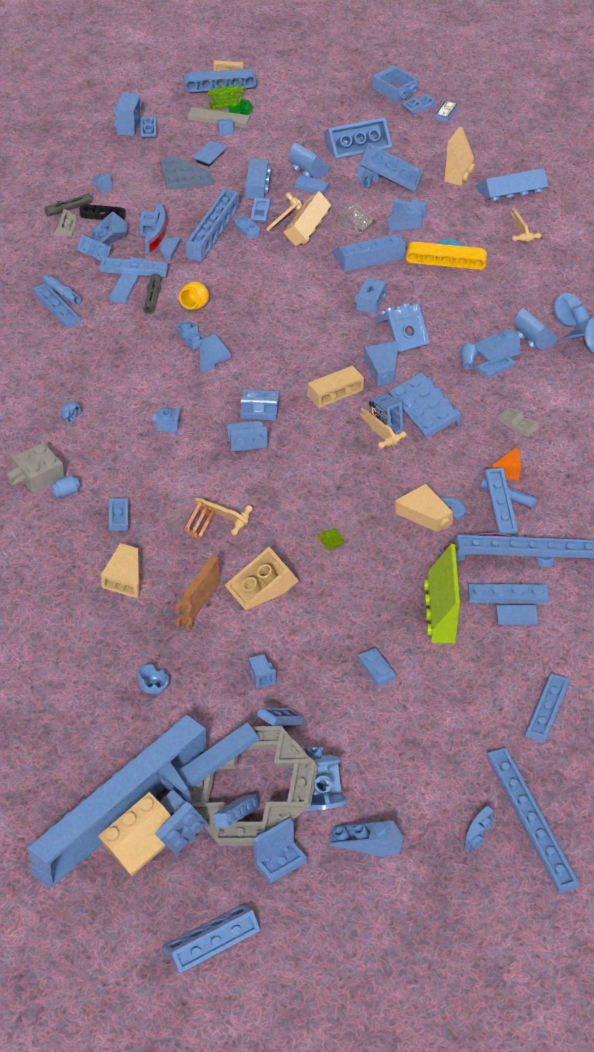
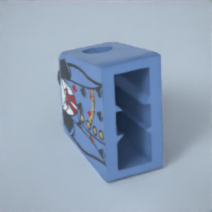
(389, 411)

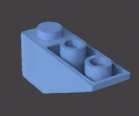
(369, 838)

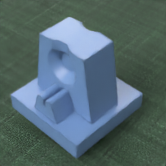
(225, 127)
(102, 182)

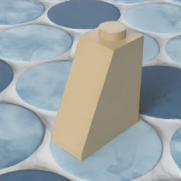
(425, 509)
(122, 571)

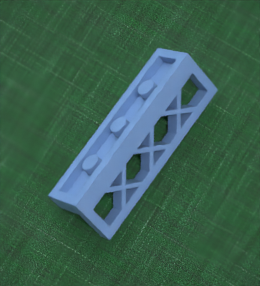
(212, 938)

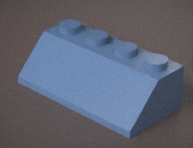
(353, 138)
(513, 184)
(370, 252)

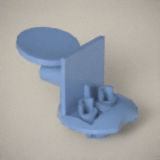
(573, 313)
(327, 784)

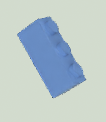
(257, 178)

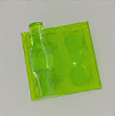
(226, 96)

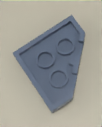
(183, 174)

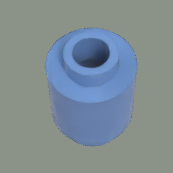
(65, 486)

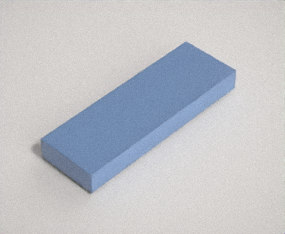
(280, 716)

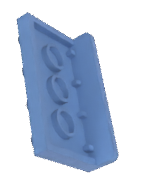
(425, 405)

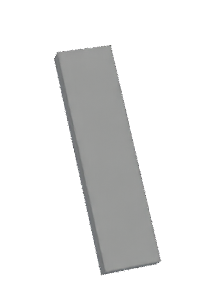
(212, 116)

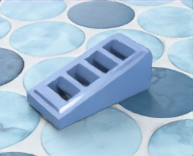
(171, 779)

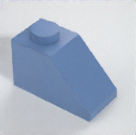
(405, 218)

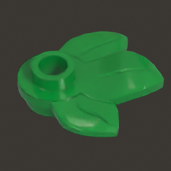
(243, 107)

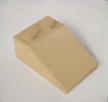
(459, 159)
(261, 580)

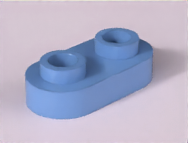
(247, 227)

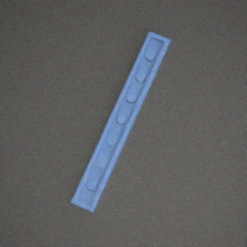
(524, 546)
(533, 821)

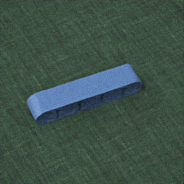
(212, 78)

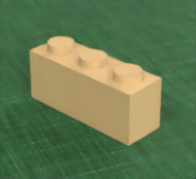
(335, 386)

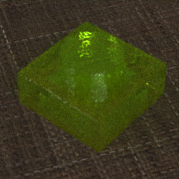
(331, 539)

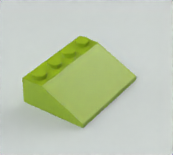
(443, 598)

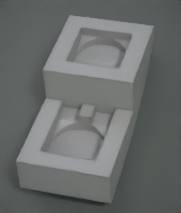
(515, 420)

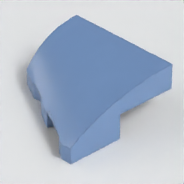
(212, 352)

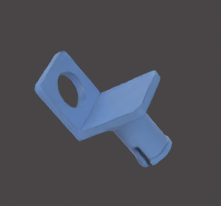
(367, 176)

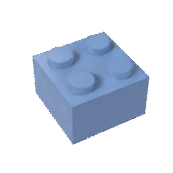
(127, 114)

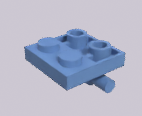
(259, 404)

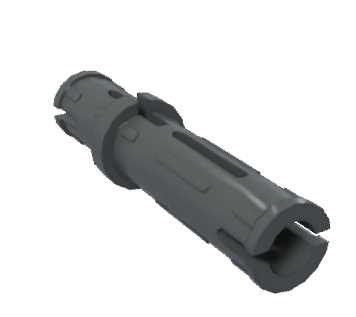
(68, 204)
(152, 293)

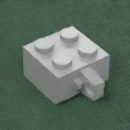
(35, 468)

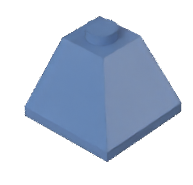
(109, 229)
(499, 346)

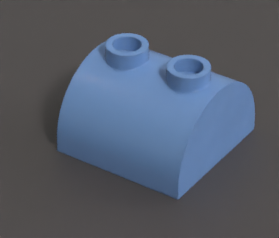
(307, 161)
(533, 330)

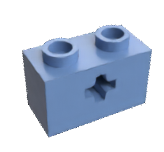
(370, 295)

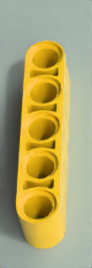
(446, 255)

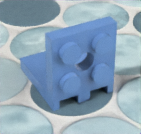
(403, 317)
(182, 825)

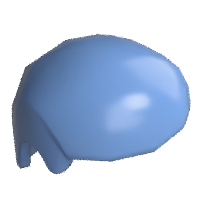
(151, 680)

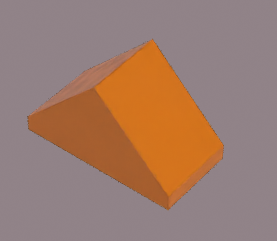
(511, 465)

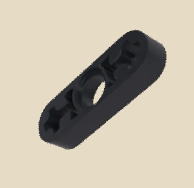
(93, 211)

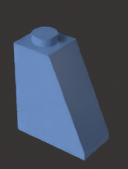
(382, 362)

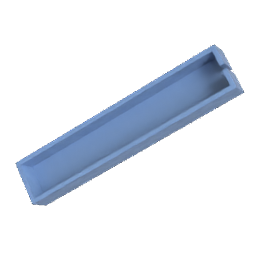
(77, 833)

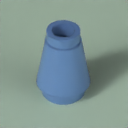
(468, 355)

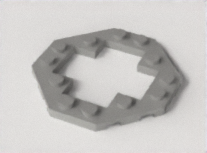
(299, 799)

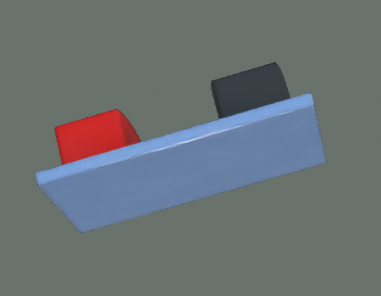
(209, 153)

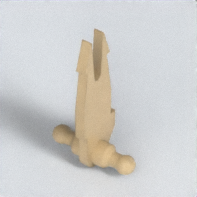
(295, 204)
(522, 227)
(382, 430)
(240, 519)

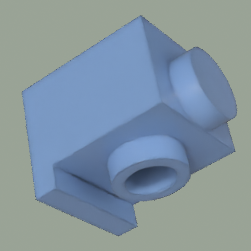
(148, 222)
(167, 420)
(261, 671)

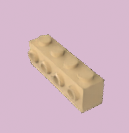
(307, 219)

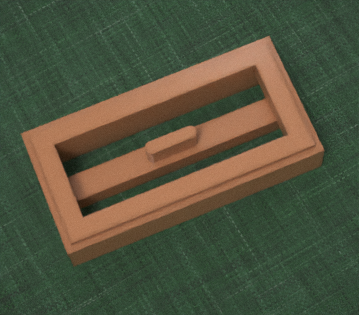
(204, 511)

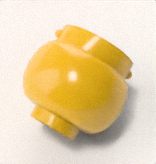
(194, 295)

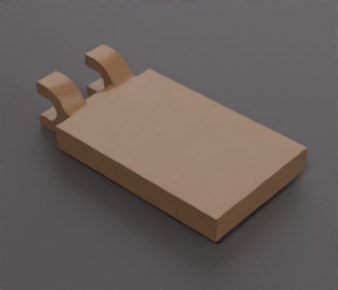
(198, 593)

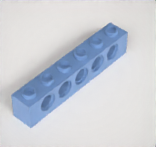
(212, 225)

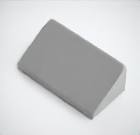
(65, 224)

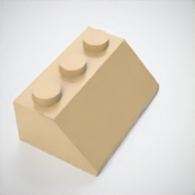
(133, 835)

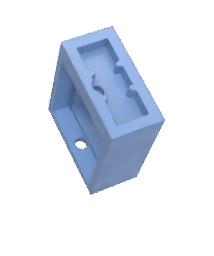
(382, 84)

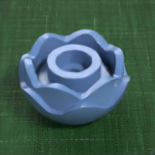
(70, 411)

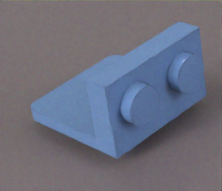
(247, 435)
(276, 852)

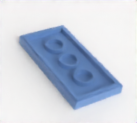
(391, 167)

